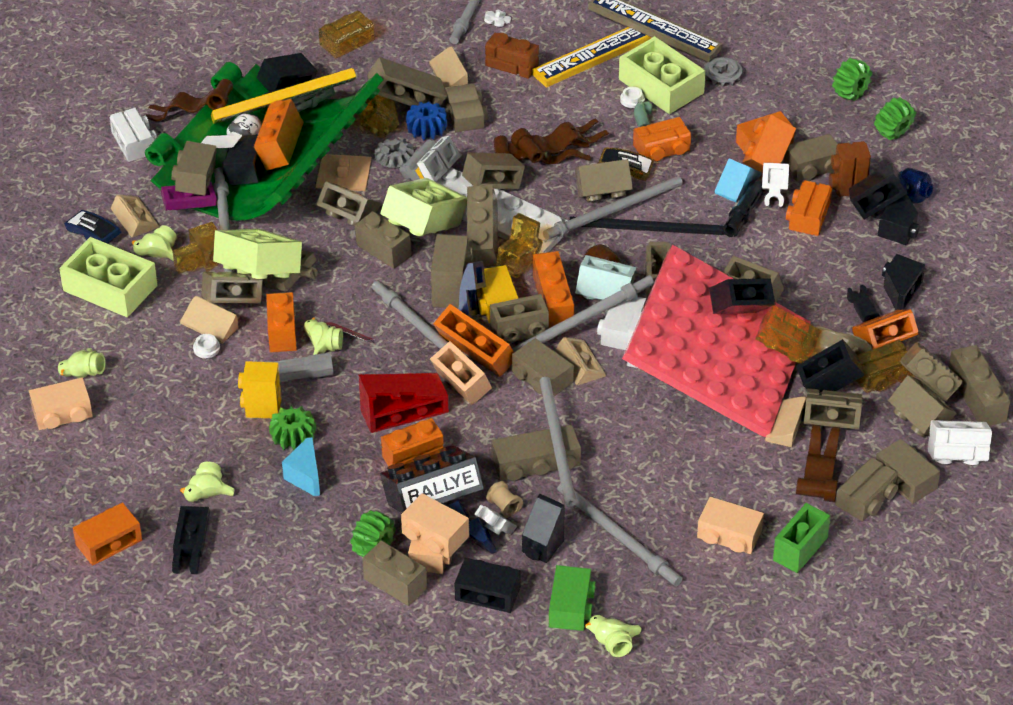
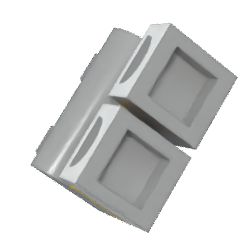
(431, 160)

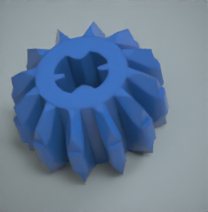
(426, 120)

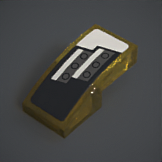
(639, 164)

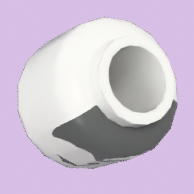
(244, 125)

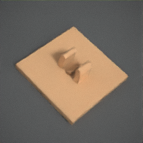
(344, 171)

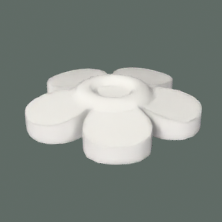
(497, 18)

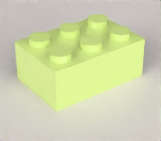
(662, 74)
(423, 206)
(257, 252)
(108, 277)

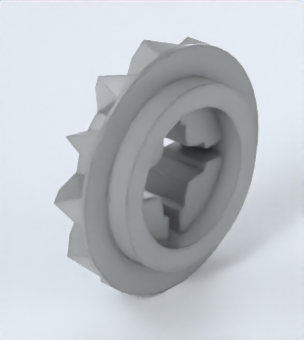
(722, 64)
(395, 159)

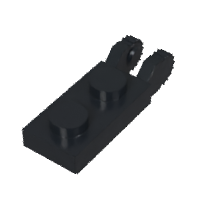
(190, 537)

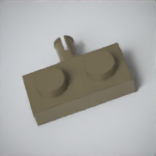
(284, 284)

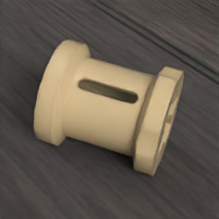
(504, 499)

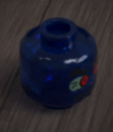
(918, 184)

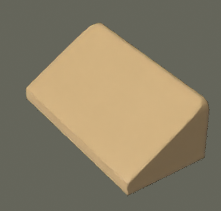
(449, 68)
(133, 215)
(210, 319)
(585, 364)
(787, 421)

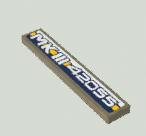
(657, 26)

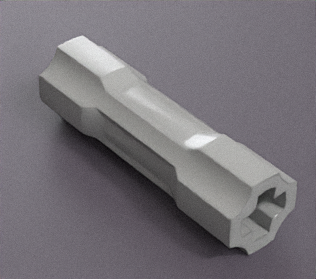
(304, 367)

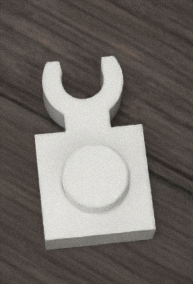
(775, 179)
(495, 521)

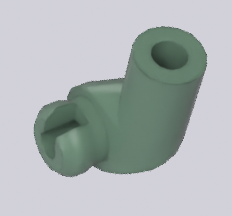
(641, 111)

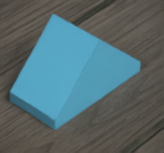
(735, 180)
(301, 468)

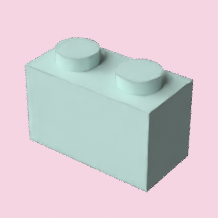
(602, 277)

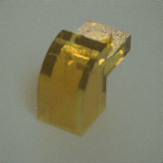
(519, 249)
(199, 251)

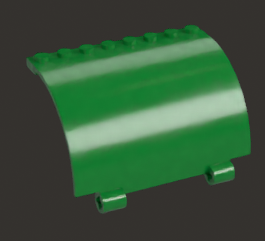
(247, 201)

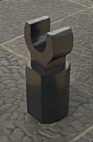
(862, 304)

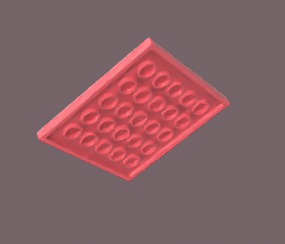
(707, 352)

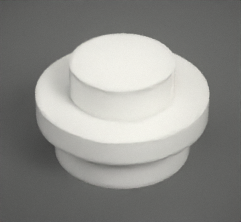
(631, 97)
(206, 346)

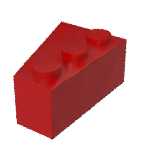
(400, 398)

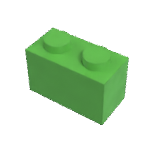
(801, 537)
(570, 598)

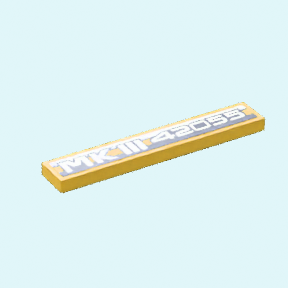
(588, 56)
(284, 94)

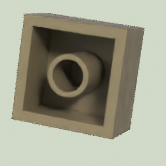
(448, 267)

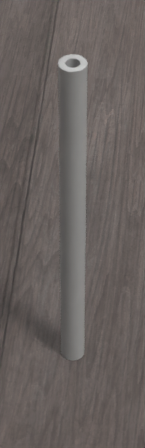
(558, 443)

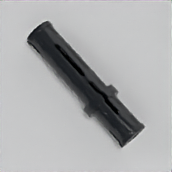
(739, 214)

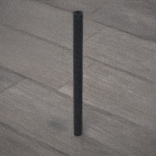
(655, 226)

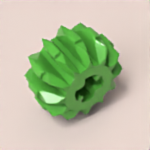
(852, 79)
(894, 118)
(292, 427)
(370, 531)

